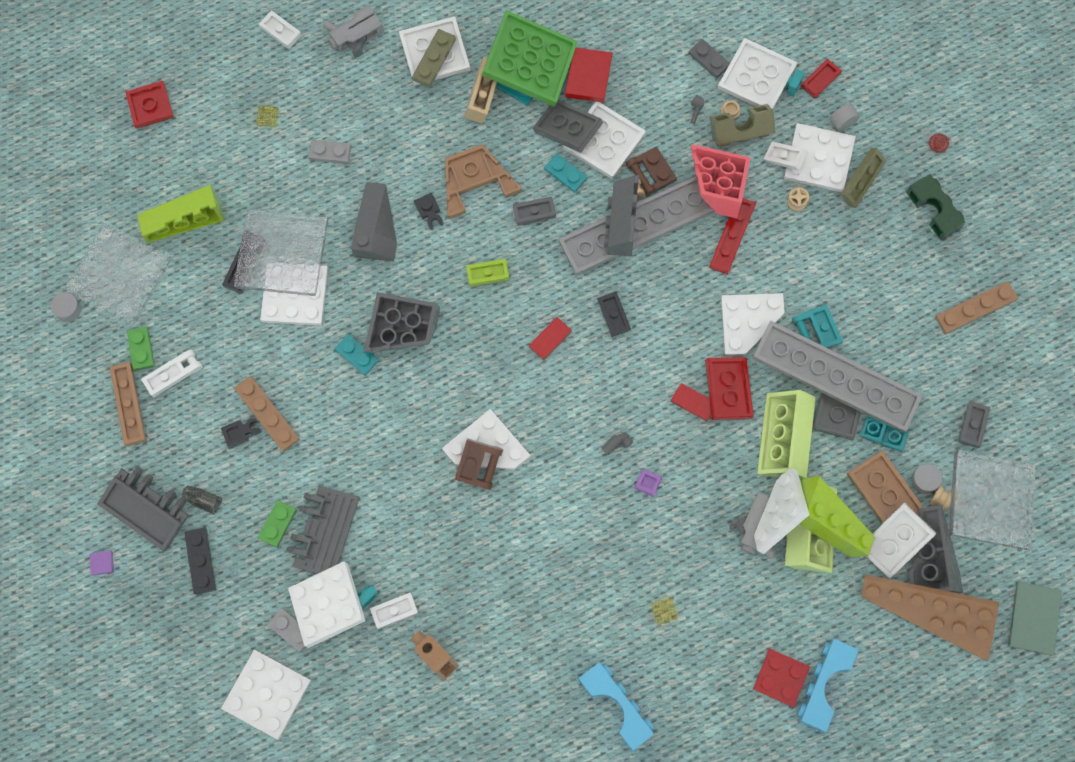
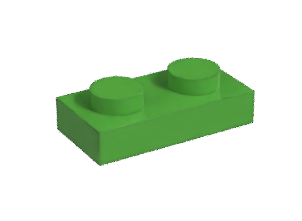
(140, 348)
(277, 523)

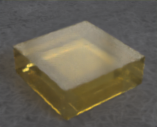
(267, 116)
(664, 611)

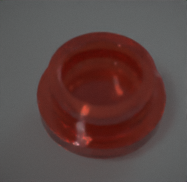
(938, 143)

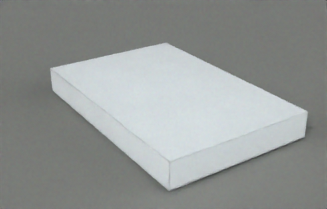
(899, 540)

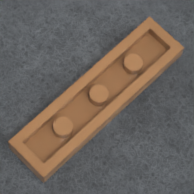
(976, 307)
(128, 404)
(266, 413)

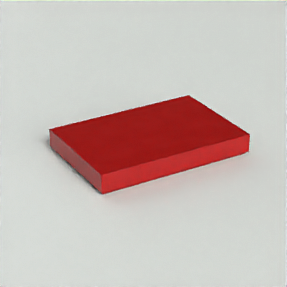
(589, 75)
(729, 388)

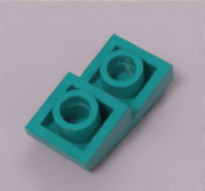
(884, 435)

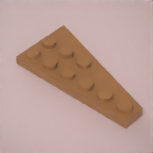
(950, 615)

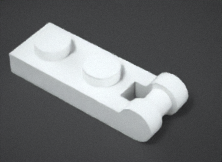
(171, 373)

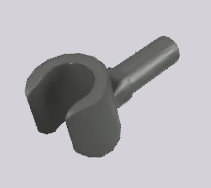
(697, 102)

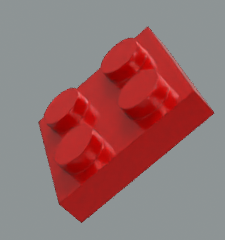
(149, 104)
(781, 678)

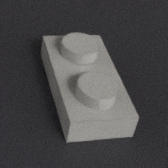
(330, 151)
(288, 629)

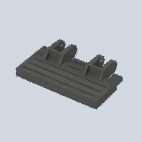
(140, 508)
(328, 532)

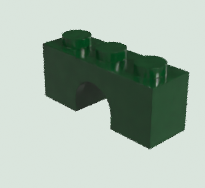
(929, 192)

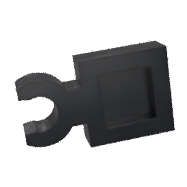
(428, 208)
(237, 433)

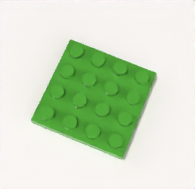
(529, 58)

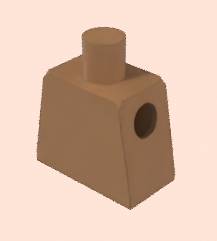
(437, 659)

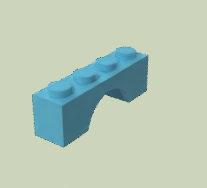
(599, 683)
(816, 711)

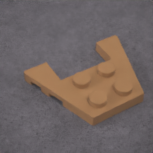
(472, 170)

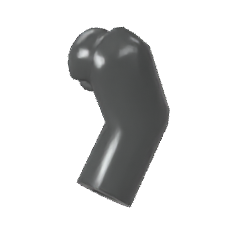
(616, 440)

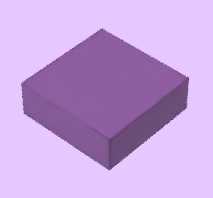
(648, 482)
(101, 563)

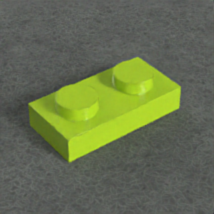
(487, 272)

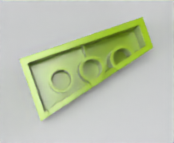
(181, 215)
(833, 520)

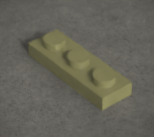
(434, 58)
(863, 177)

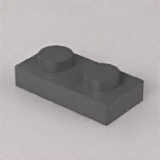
(709, 58)
(534, 211)
(974, 424)

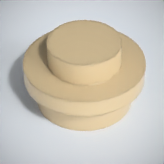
(731, 107)

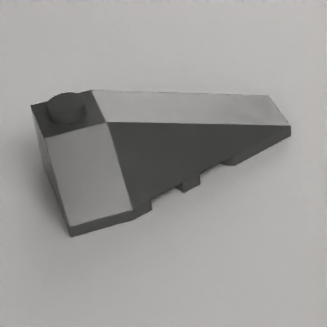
(374, 228)
(936, 561)

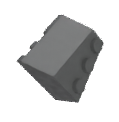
(622, 217)
(400, 323)

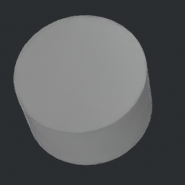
(844, 117)
(65, 307)
(926, 478)

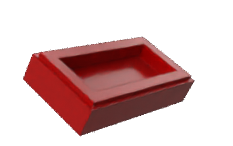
(821, 78)
(550, 338)
(692, 402)

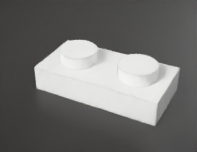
(280, 29)
(785, 155)
(394, 611)

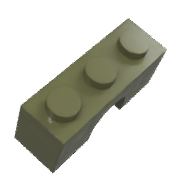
(758, 125)

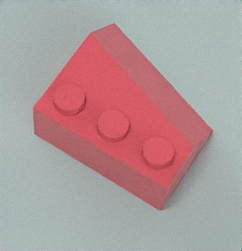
(720, 178)

